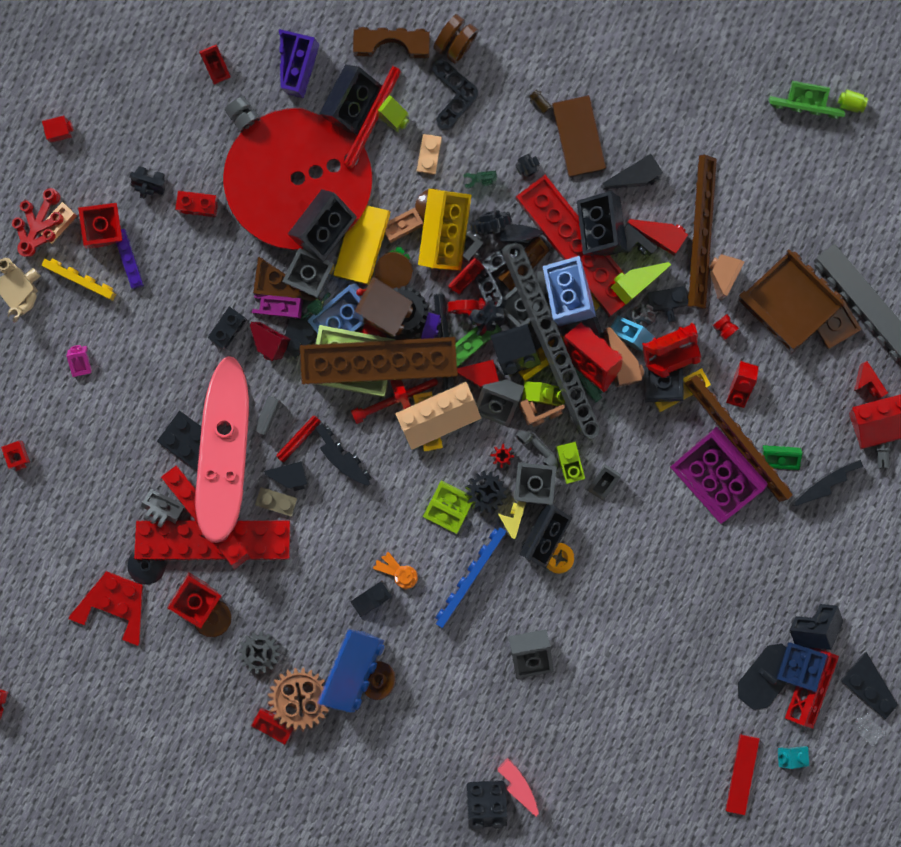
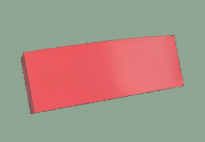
(518, 785)

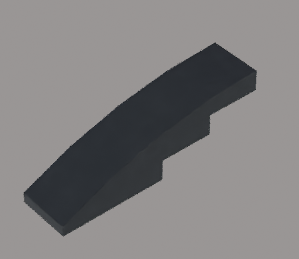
(822, 486)

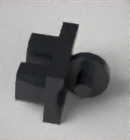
(146, 184)
(486, 317)

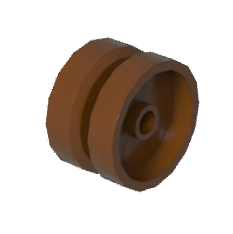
(455, 39)

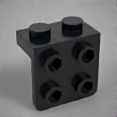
(486, 804)

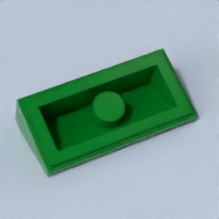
(783, 457)

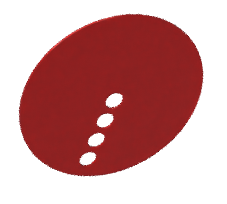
(266, 157)

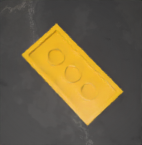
(362, 246)

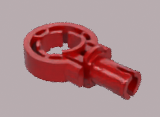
(465, 306)

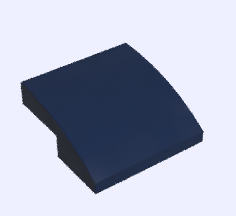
(802, 666)

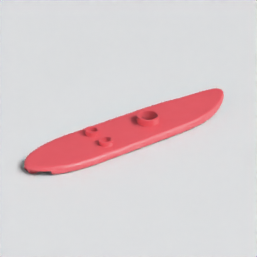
(222, 456)

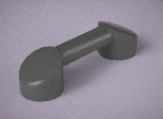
(527, 437)

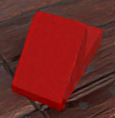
(867, 376)

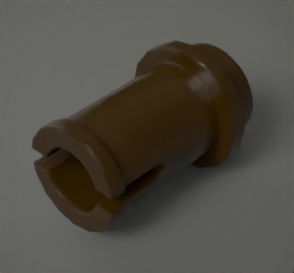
(540, 101)

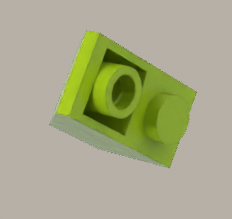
(543, 394)
(570, 462)

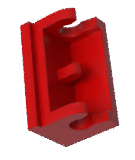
(265, 723)

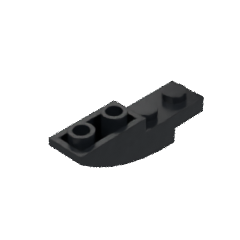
(345, 463)

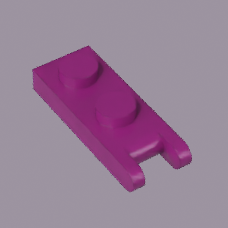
(279, 306)

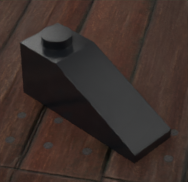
(638, 174)

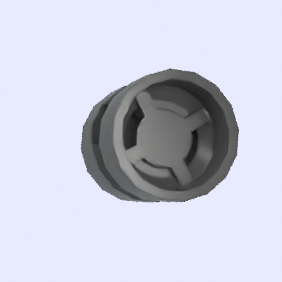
(242, 114)

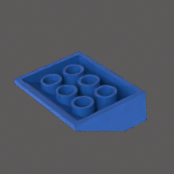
(351, 671)

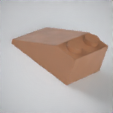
(631, 370)

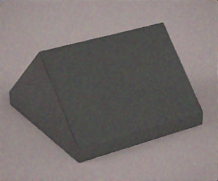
(535, 483)

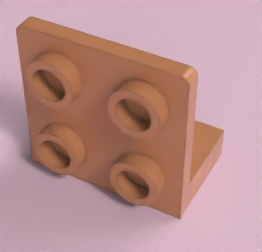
(528, 411)

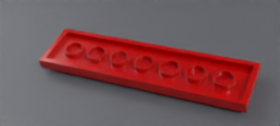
(562, 229)
(186, 541)

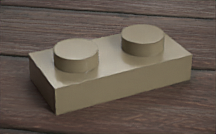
(276, 501)

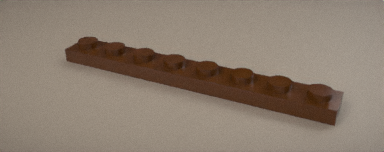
(702, 232)
(736, 436)

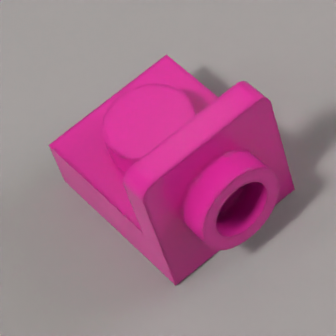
(78, 361)

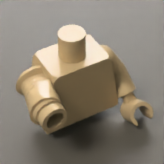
(17, 288)

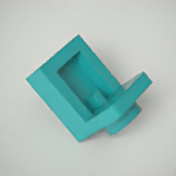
(793, 757)

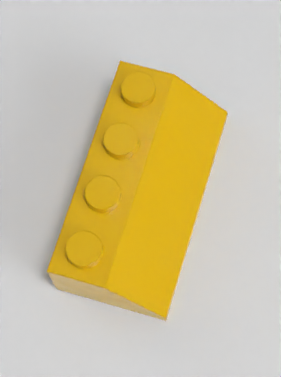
(444, 229)

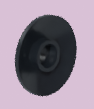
(145, 576)

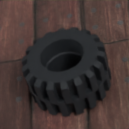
(421, 311)

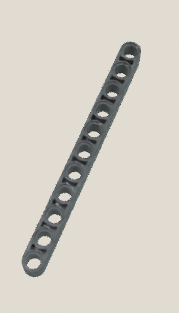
(544, 334)

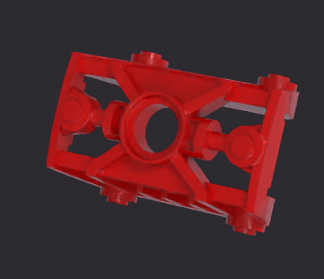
(671, 353)

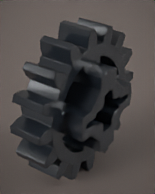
(491, 222)
(477, 490)

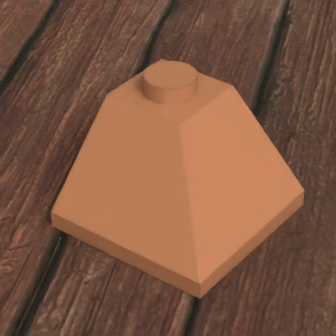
(724, 274)

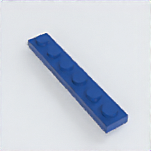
(474, 569)

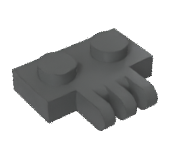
(161, 508)

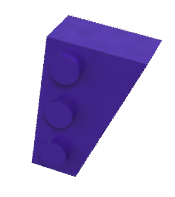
(297, 61)

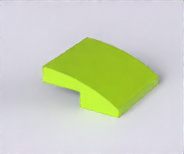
(444, 514)

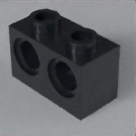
(227, 328)

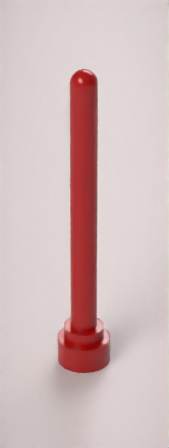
(360, 414)

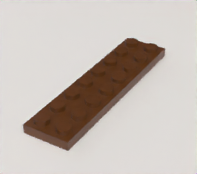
(378, 360)

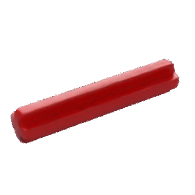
(298, 439)

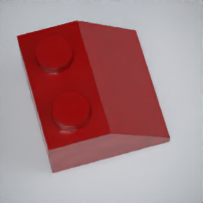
(100, 225)
(194, 600)

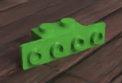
(809, 98)

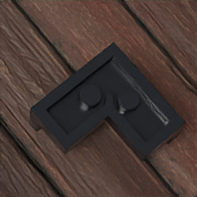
(818, 631)

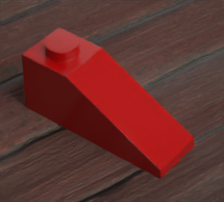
(662, 234)

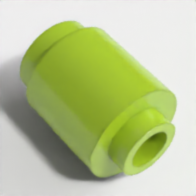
(852, 101)

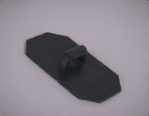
(760, 682)

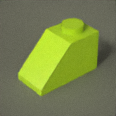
(393, 114)

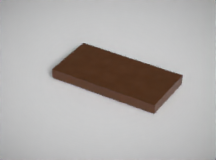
(578, 136)

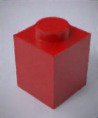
(57, 128)

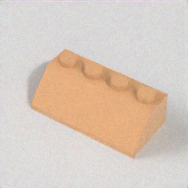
(438, 415)

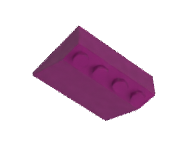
(719, 474)

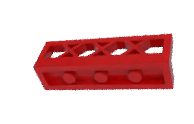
(814, 699)

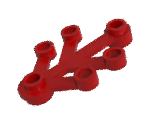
(38, 224)

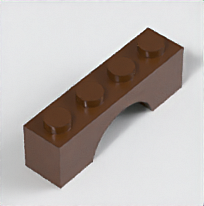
(368, 41)

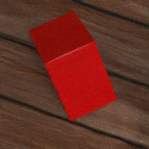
(215, 64)

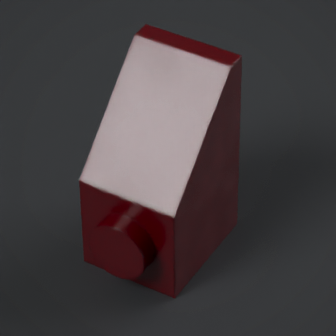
(269, 341)

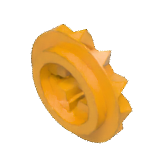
(563, 566)

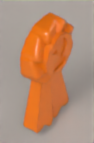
(404, 576)

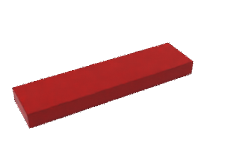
(742, 774)

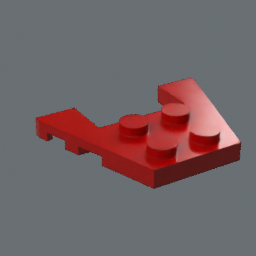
(115, 596)

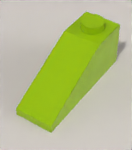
(636, 280)

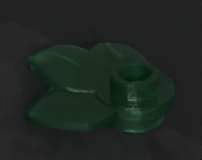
(316, 306)

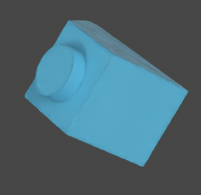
(631, 333)

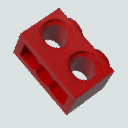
(197, 204)

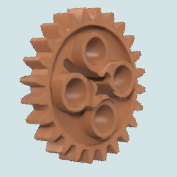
(282, 701)

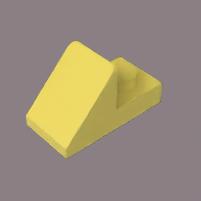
(512, 524)

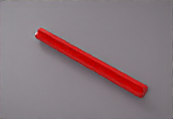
(372, 118)

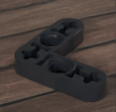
(460, 97)
(490, 272)

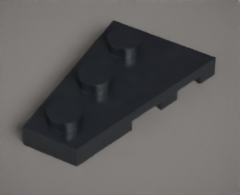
(869, 686)

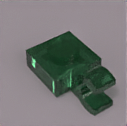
(486, 178)

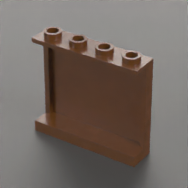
(791, 301)

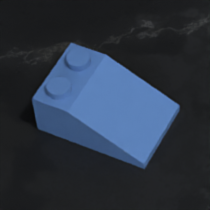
(568, 291)
(339, 311)

